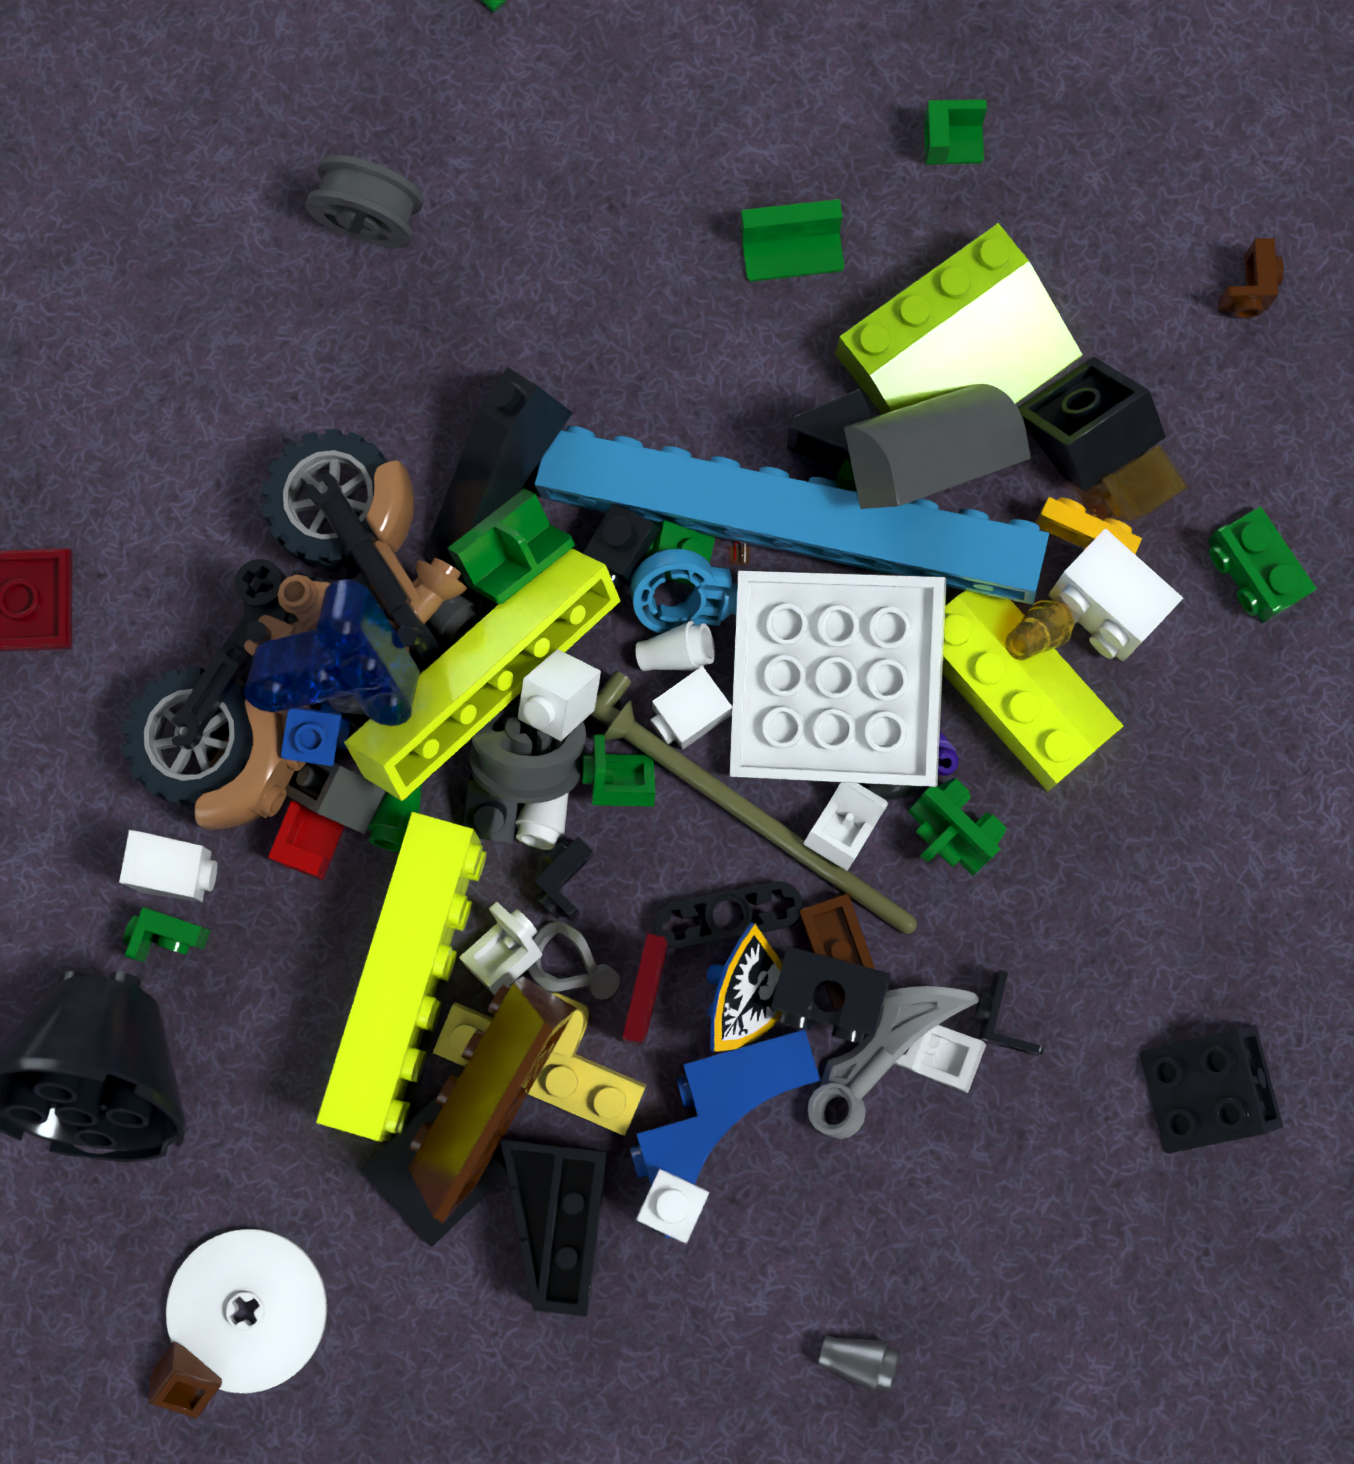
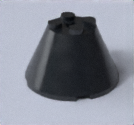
(93, 1072)

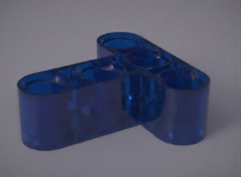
(345, 656)

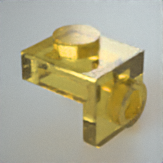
(1143, 485)

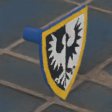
(744, 992)

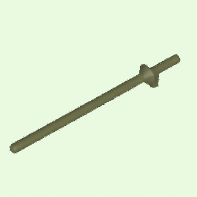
(622, 725)

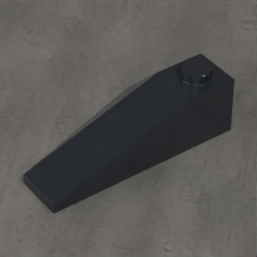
(500, 454)

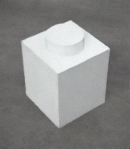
(559, 694)
(690, 709)
(673, 1206)

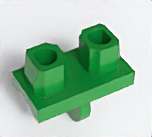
(952, 831)

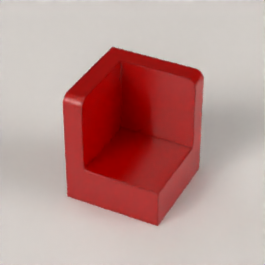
(306, 841)

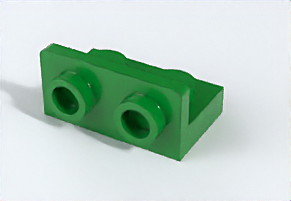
(1260, 565)

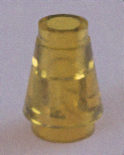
(1041, 629)

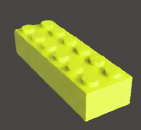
(401, 979)

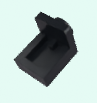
(621, 543)
(489, 815)
(562, 865)

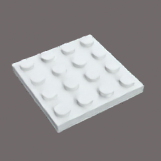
(838, 677)

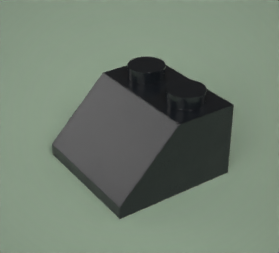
(1093, 422)

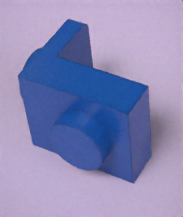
(314, 734)

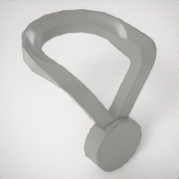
(601, 979)

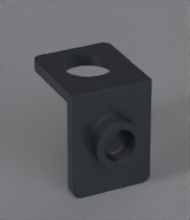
(987, 1011)

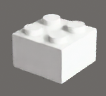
(1114, 596)

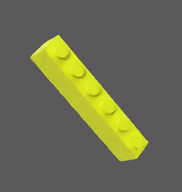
(484, 672)

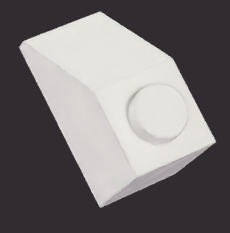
(167, 867)

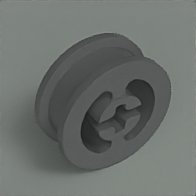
(364, 201)
(523, 762)

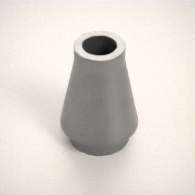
(861, 1361)

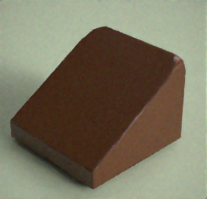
(182, 1382)

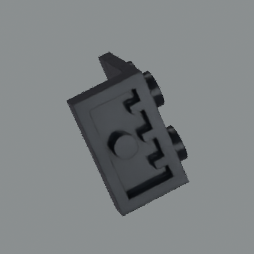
(1211, 1090)

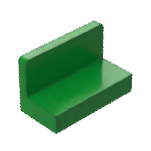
(792, 240)

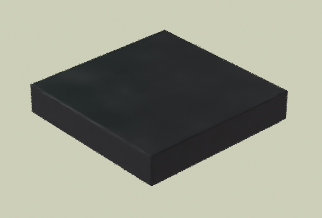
(391, 1175)

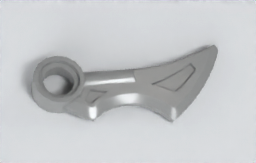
(904, 1019)

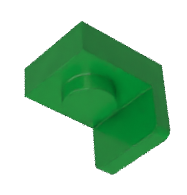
(173, 932)

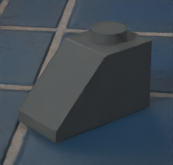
(336, 794)

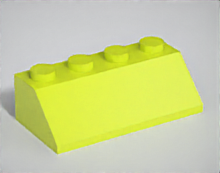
(1031, 703)

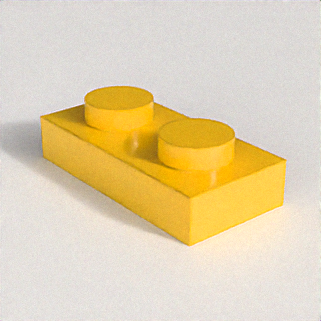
(1070, 522)

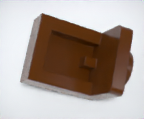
(1263, 276)

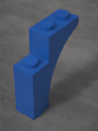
(722, 1093)

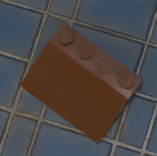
(487, 1094)

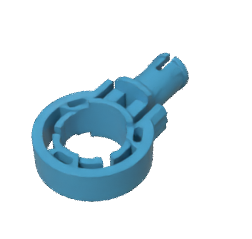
(709, 602)

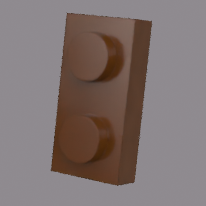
(836, 933)

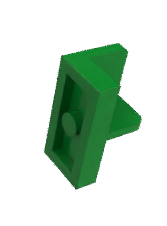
(509, 548)

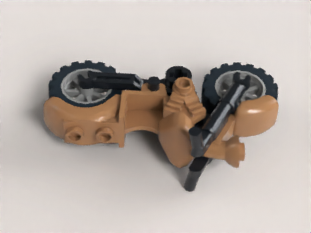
(247, 767)

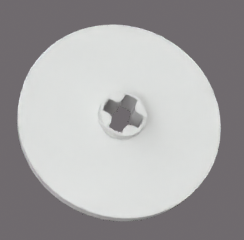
(288, 1315)

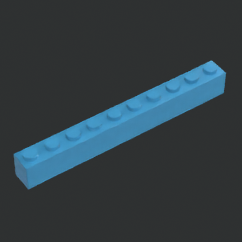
(794, 514)

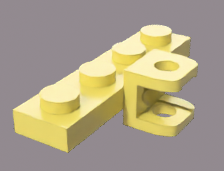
(566, 1077)

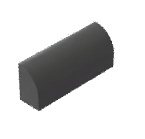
(935, 445)

